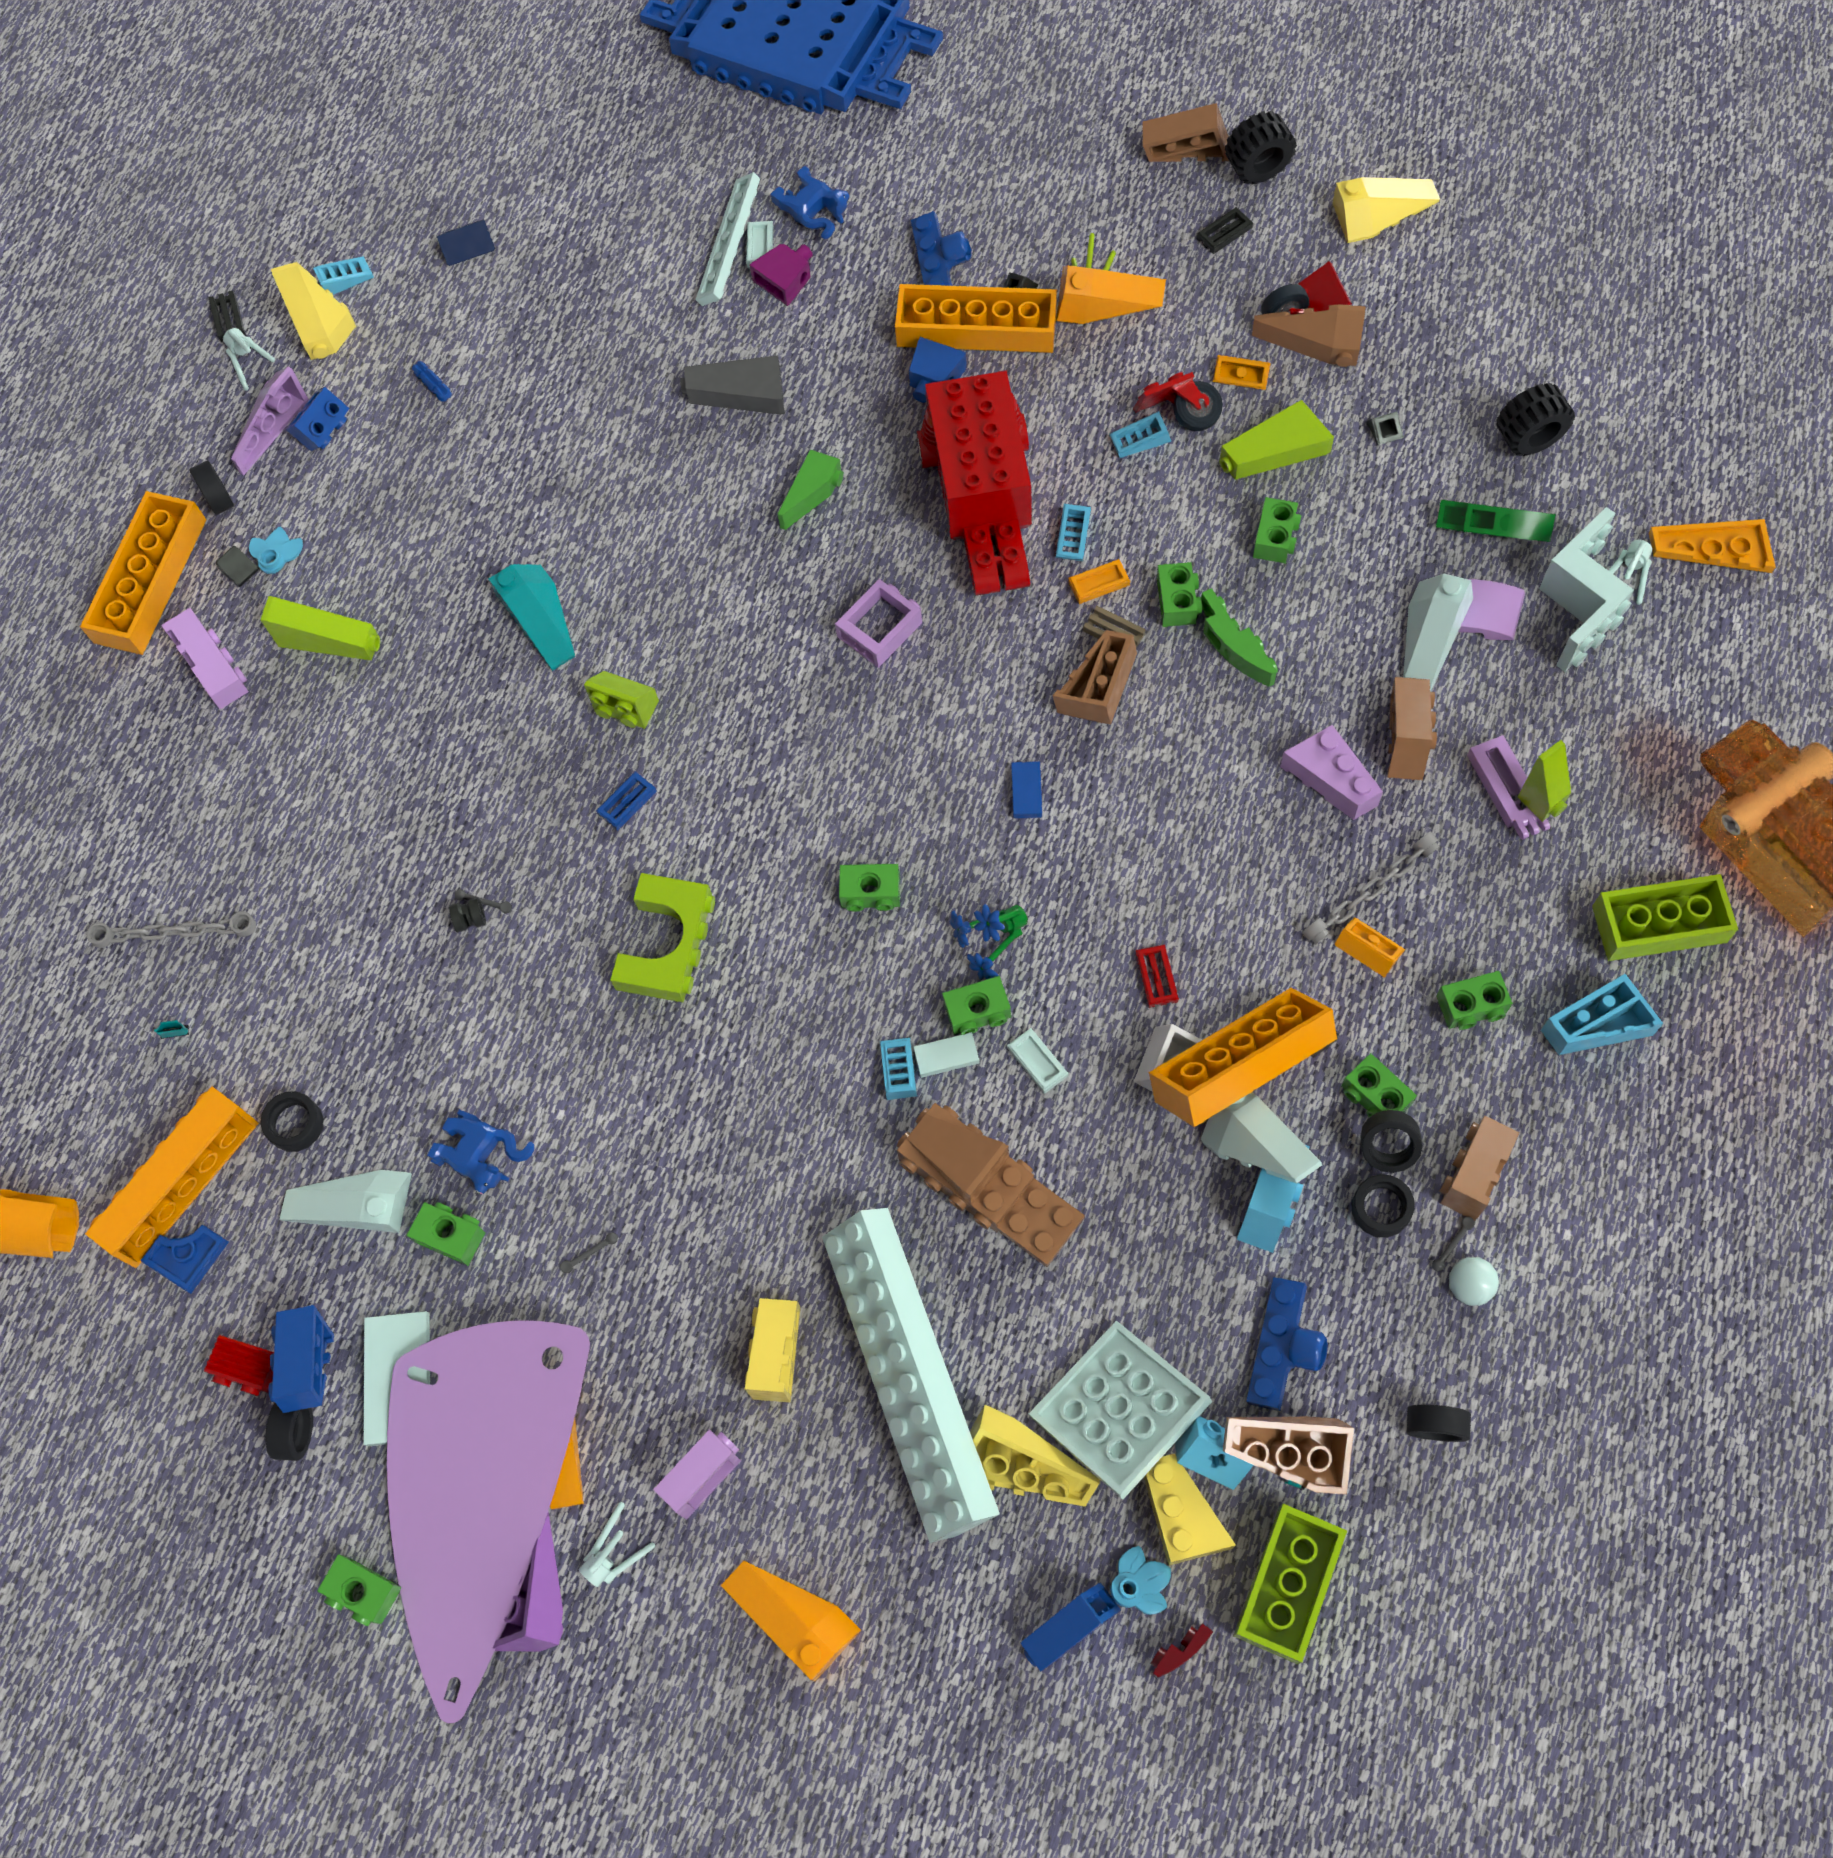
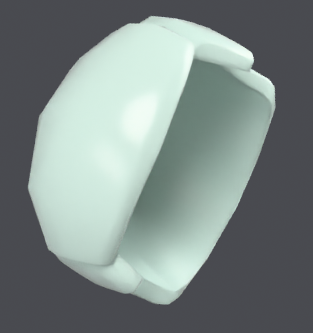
(1473, 1281)

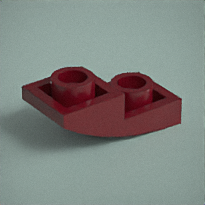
(1172, 1658)

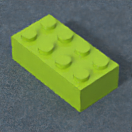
(1664, 917)
(1290, 1584)

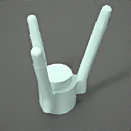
(239, 345)
(1635, 558)
(598, 1565)

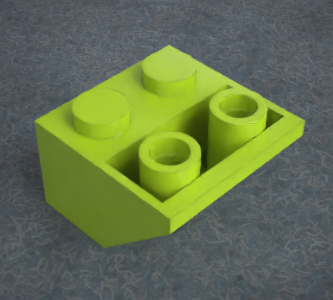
(621, 699)

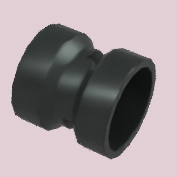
(467, 915)

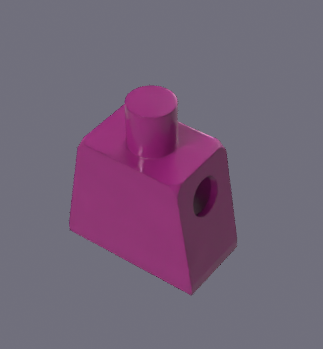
(782, 271)

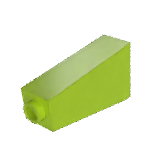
(1277, 442)
(318, 630)

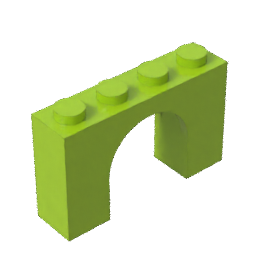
(669, 975)

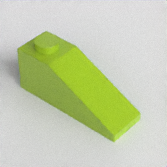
(1548, 783)

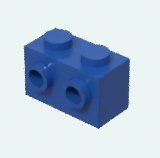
(318, 419)

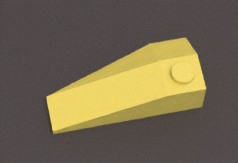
(1373, 204)
(317, 315)

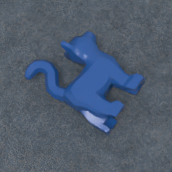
(810, 200)
(474, 1147)

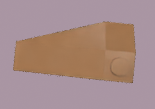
(1323, 335)
(1299, 1449)

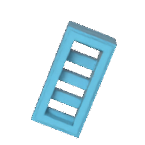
(328, 274)
(1145, 424)
(1076, 512)
(899, 1090)

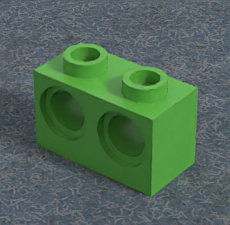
(1275, 530)
(1178, 594)
(1471, 993)
(1384, 1086)

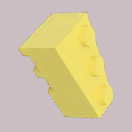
(773, 1350)
(1182, 1514)

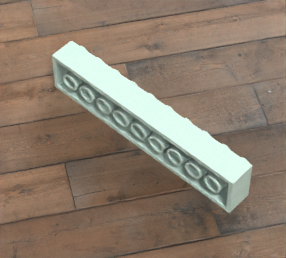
(909, 1375)

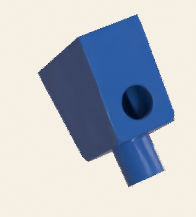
(932, 364)

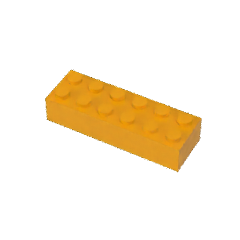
(977, 317)
(143, 573)
(1242, 1056)
(171, 1177)

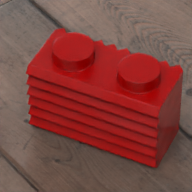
(240, 1364)

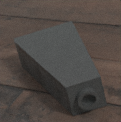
(736, 384)

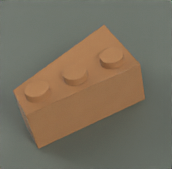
(1186, 134)
(1100, 680)
(1411, 727)
(1478, 1167)

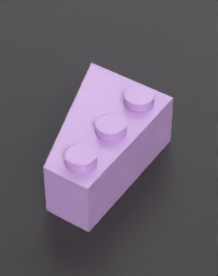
(206, 659)
(1334, 772)

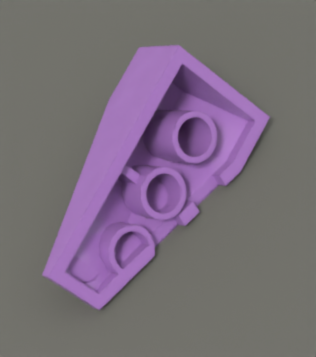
(538, 1608)

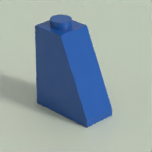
(1069, 1626)

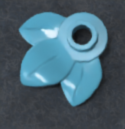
(276, 548)
(1144, 1578)

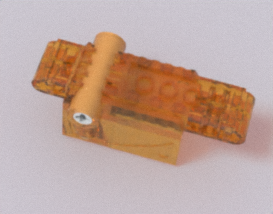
(1776, 819)

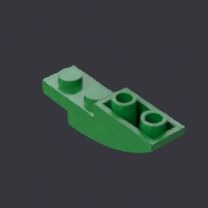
(1495, 520)

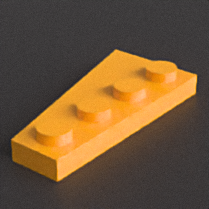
(1718, 543)

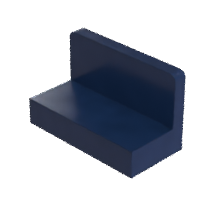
(466, 242)

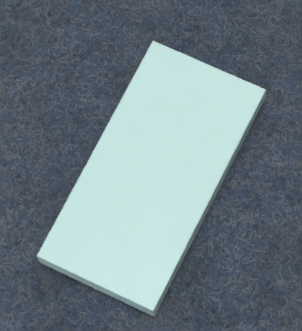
(384, 1343)

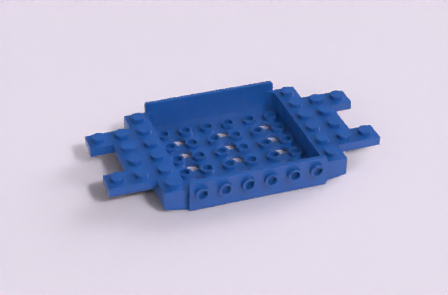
(856, 61)

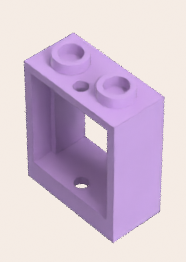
(873, 651)
(698, 1473)

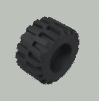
(1260, 147)
(1535, 419)

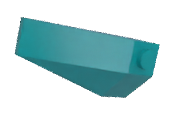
(536, 608)

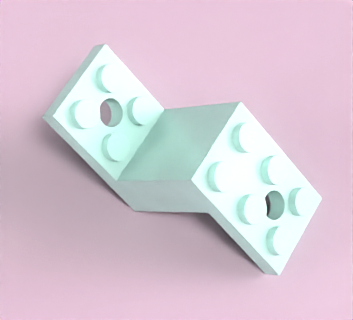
(1586, 590)

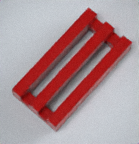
(1161, 999)

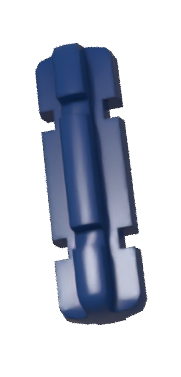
(431, 381)

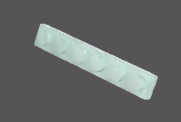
(728, 239)

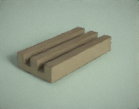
(1114, 619)

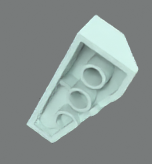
(1433, 624)
(1258, 1138)
(357, 1201)

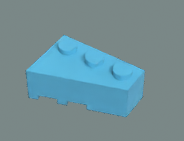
(1602, 1018)
(1269, 1211)

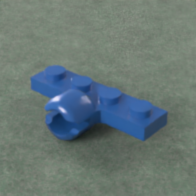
(936, 252)
(1283, 1345)

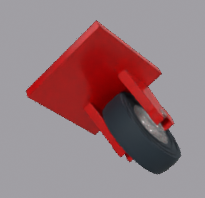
(1315, 292)
(1195, 403)

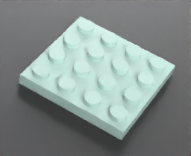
(1120, 1409)

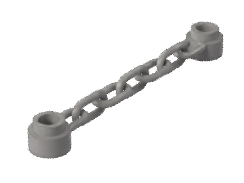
(235, 923)
(1318, 930)

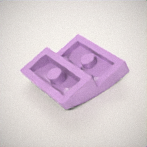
(1493, 610)

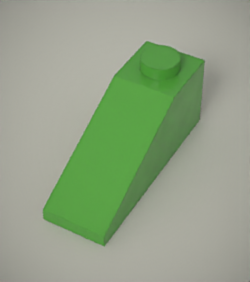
(811, 487)

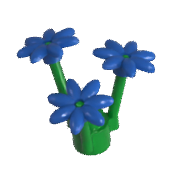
(1006, 920)

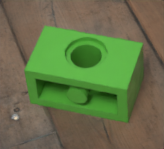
(857, 877)
(987, 993)
(428, 1231)
(377, 1596)

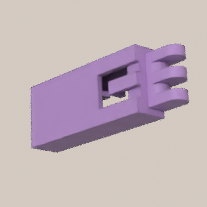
(1502, 780)

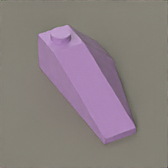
(272, 412)

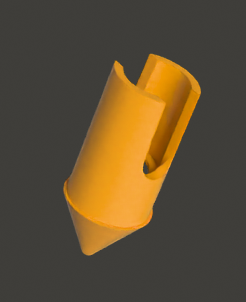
(37, 1224)

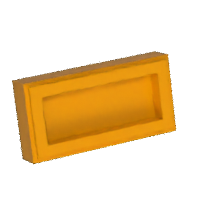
(1099, 581)

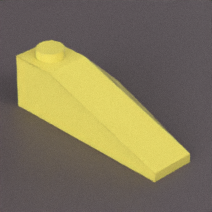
(1026, 1462)

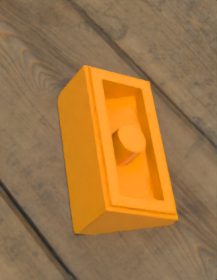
(1241, 372)
(1369, 946)

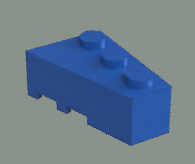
(299, 1358)

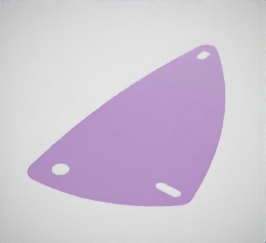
(474, 1485)

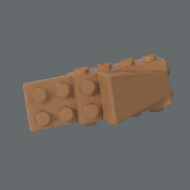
(987, 1183)

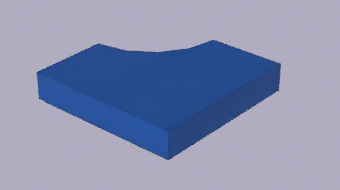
(185, 1258)

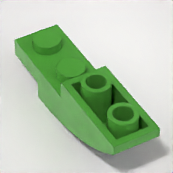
(1236, 646)

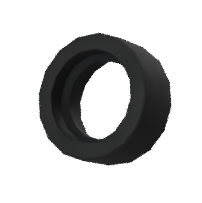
(211, 487)
(277, 1106)
(1397, 1161)
(1393, 1184)
(1438, 1423)
(288, 1433)

